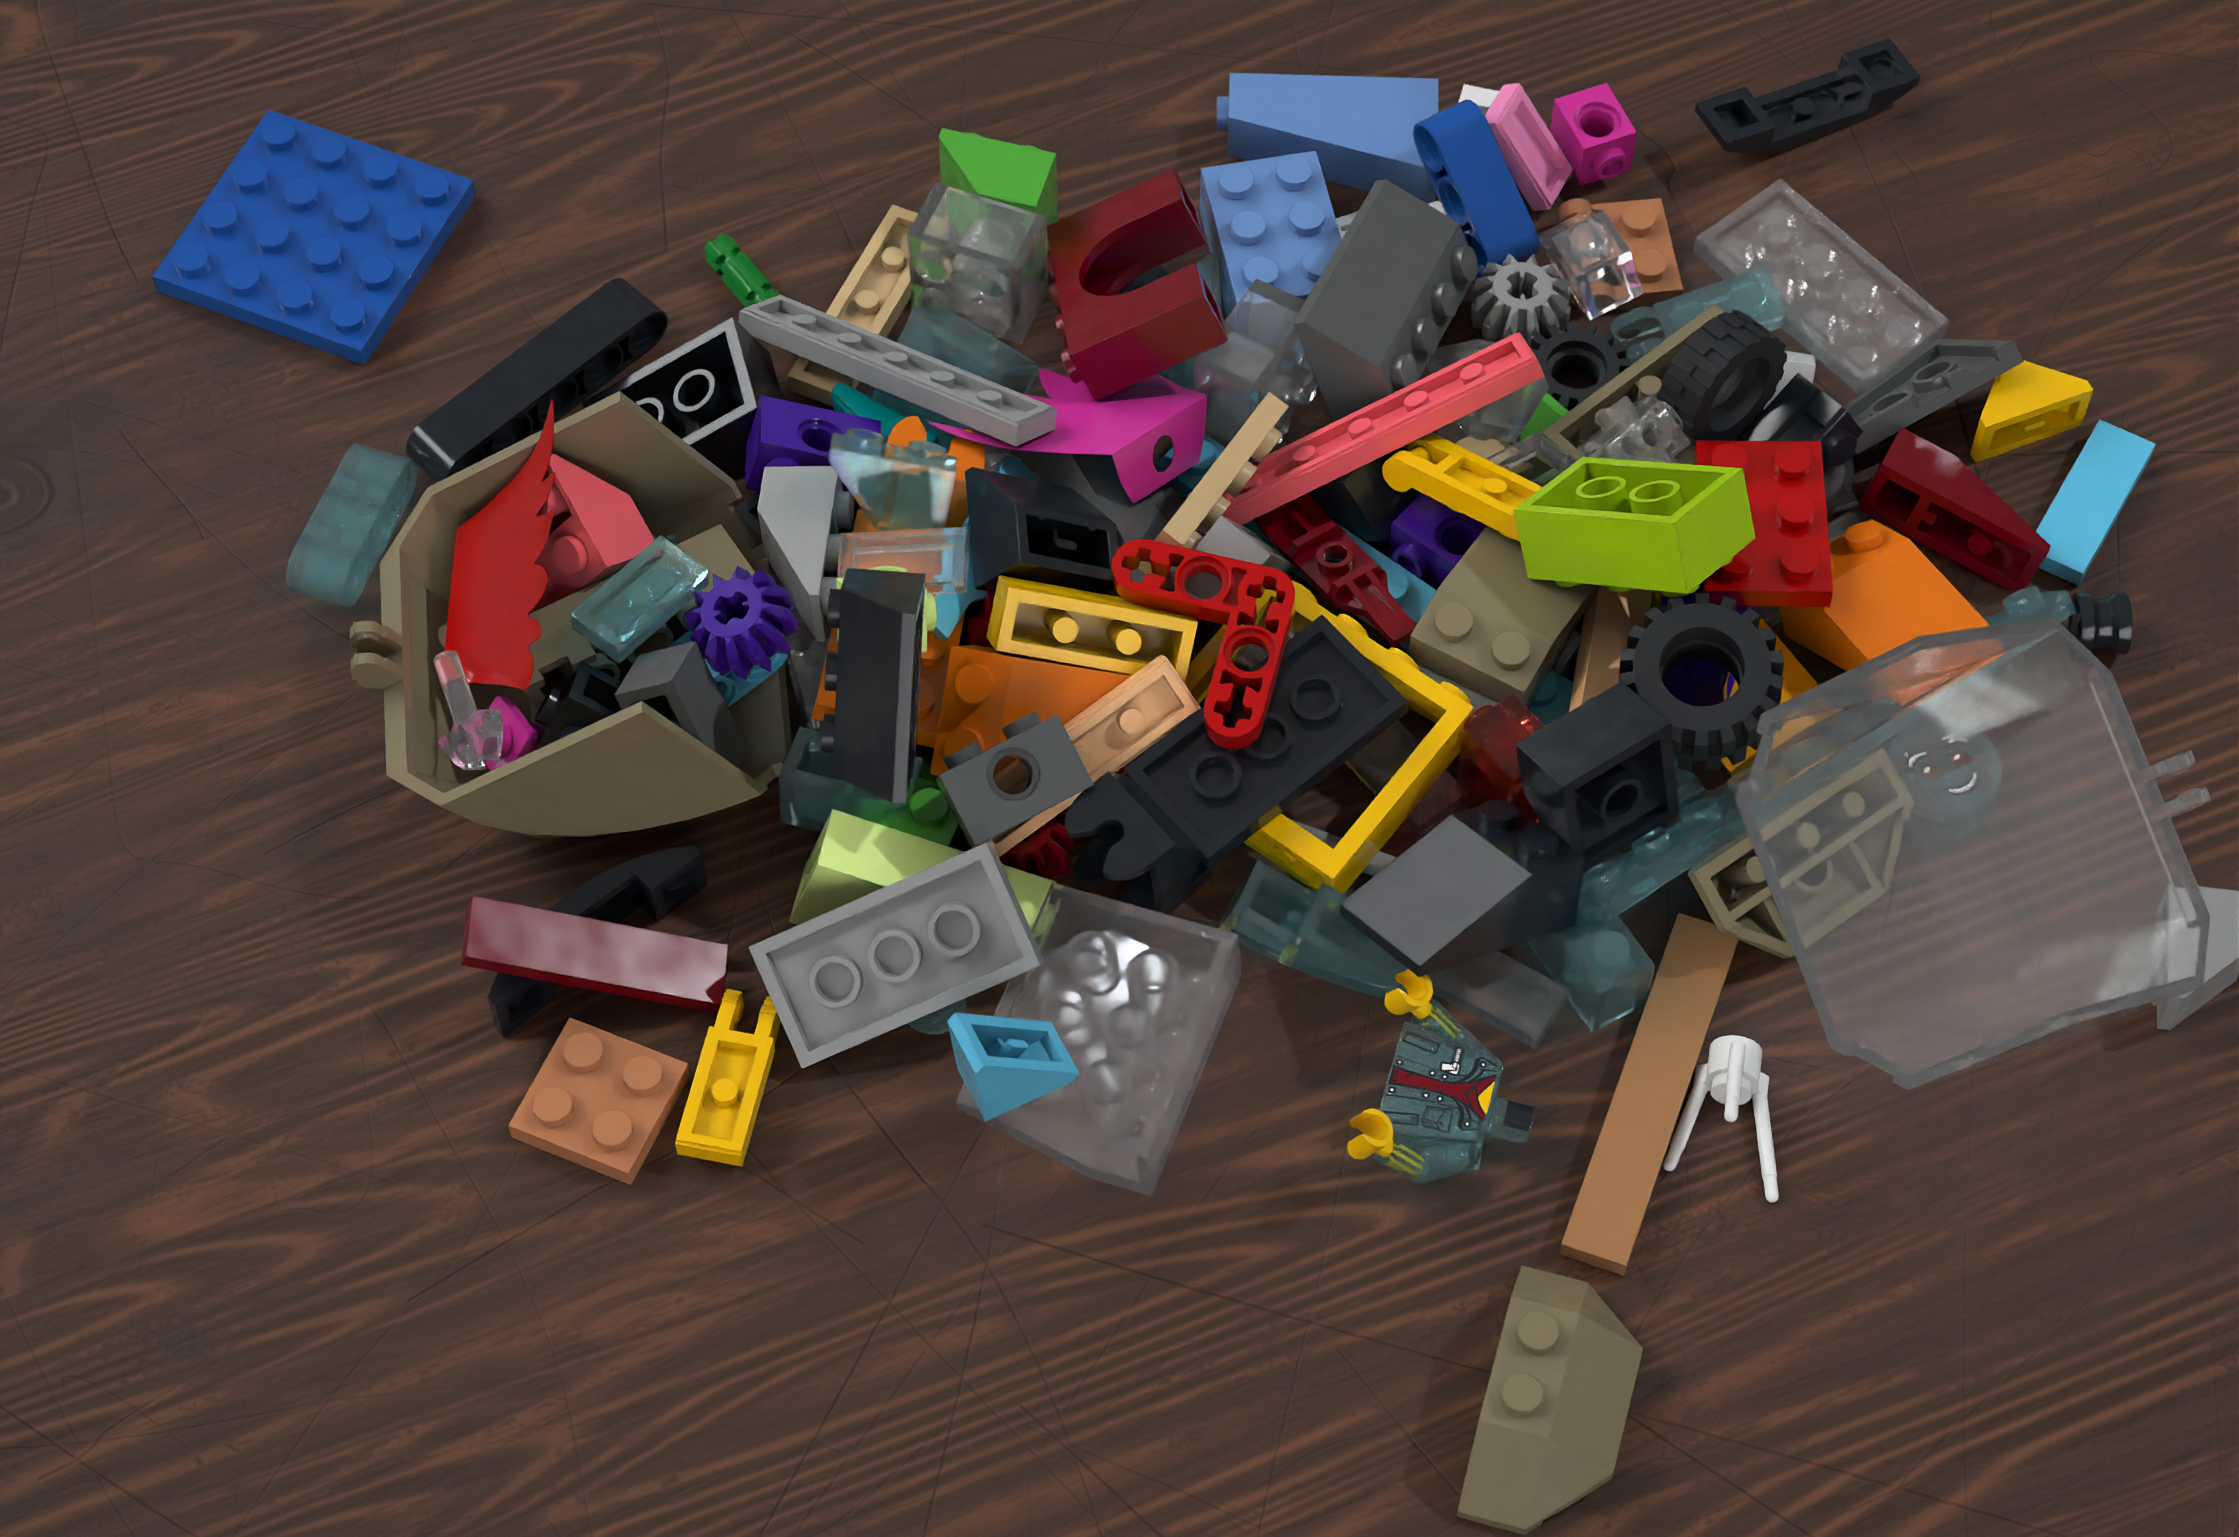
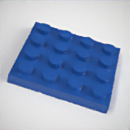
(315, 236)

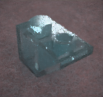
(894, 482)

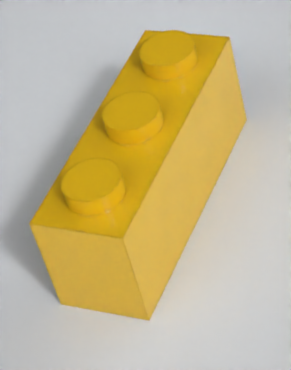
(1086, 628)

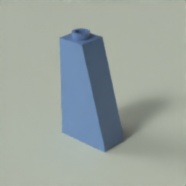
(1351, 122)

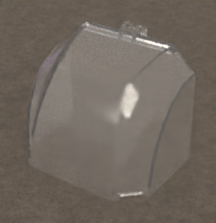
(1973, 851)

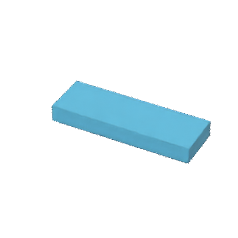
(2092, 499)

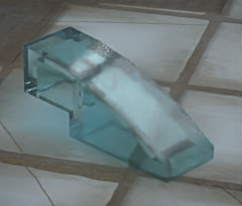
(1307, 932)

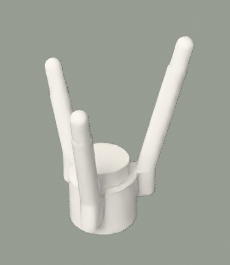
(1733, 1079)

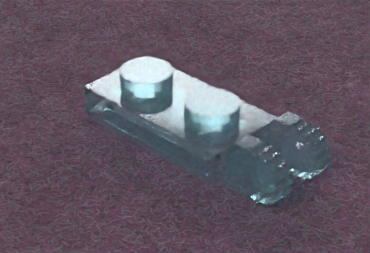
(1748, 292)

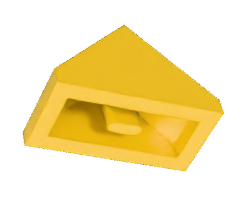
(2029, 407)

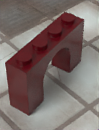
(1146, 330)

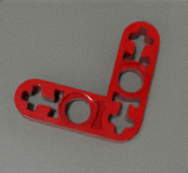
(1232, 607)

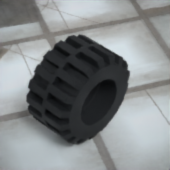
(1712, 635)

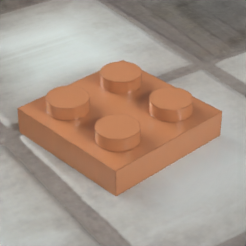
(599, 1100)

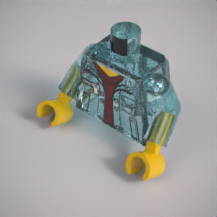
(1437, 1095)

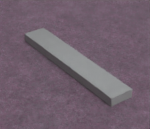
(899, 370)

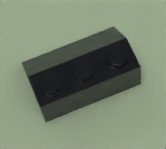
(875, 680)

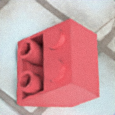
(591, 531)

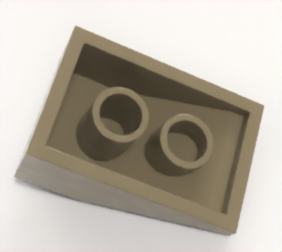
(1495, 624)

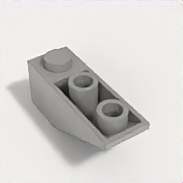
(800, 531)

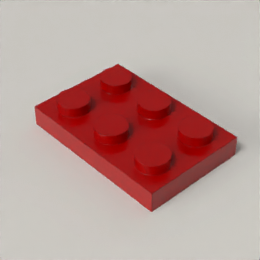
(1789, 516)

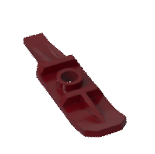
(1354, 585)

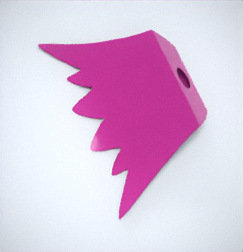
(1118, 426)

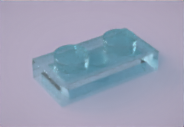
(639, 599)

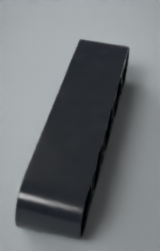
(558, 364)

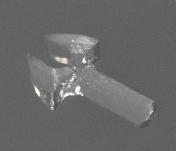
(475, 732)

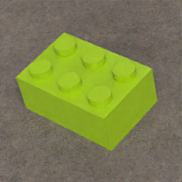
(1635, 525)

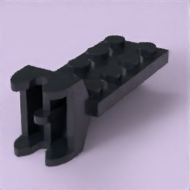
(1202, 801)

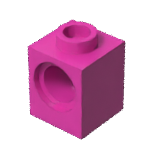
(1593, 134)

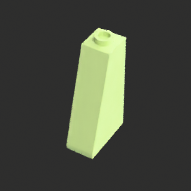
(863, 856)

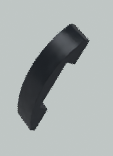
(1811, 109)
(651, 881)

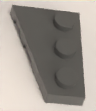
(1927, 383)

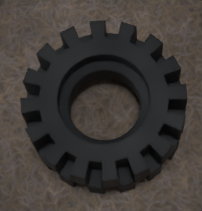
(1578, 352)

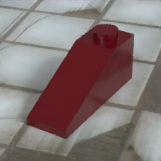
(1952, 512)

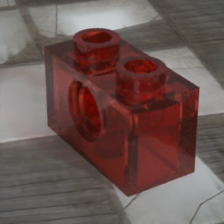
(1489, 756)

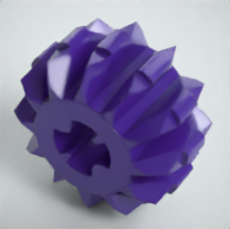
(742, 622)

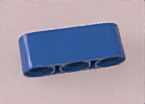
(1475, 184)

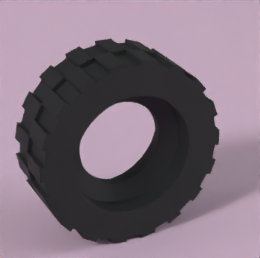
(1723, 377)

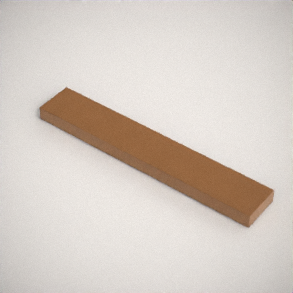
(1649, 1096)

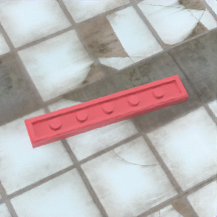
(1385, 426)

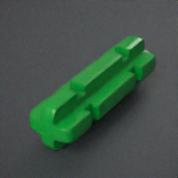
(738, 271)

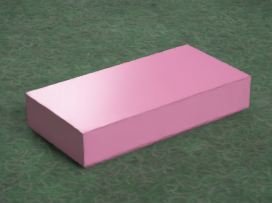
(1528, 147)

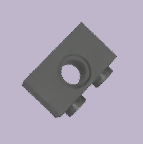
(1052, 769)

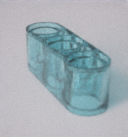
(351, 525)

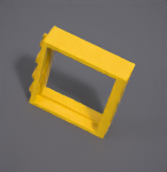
(1442, 703)

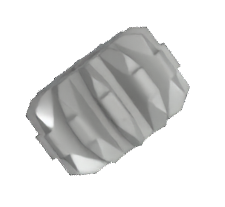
(1519, 299)

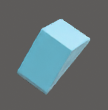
(1008, 1060)

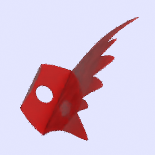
(498, 579)

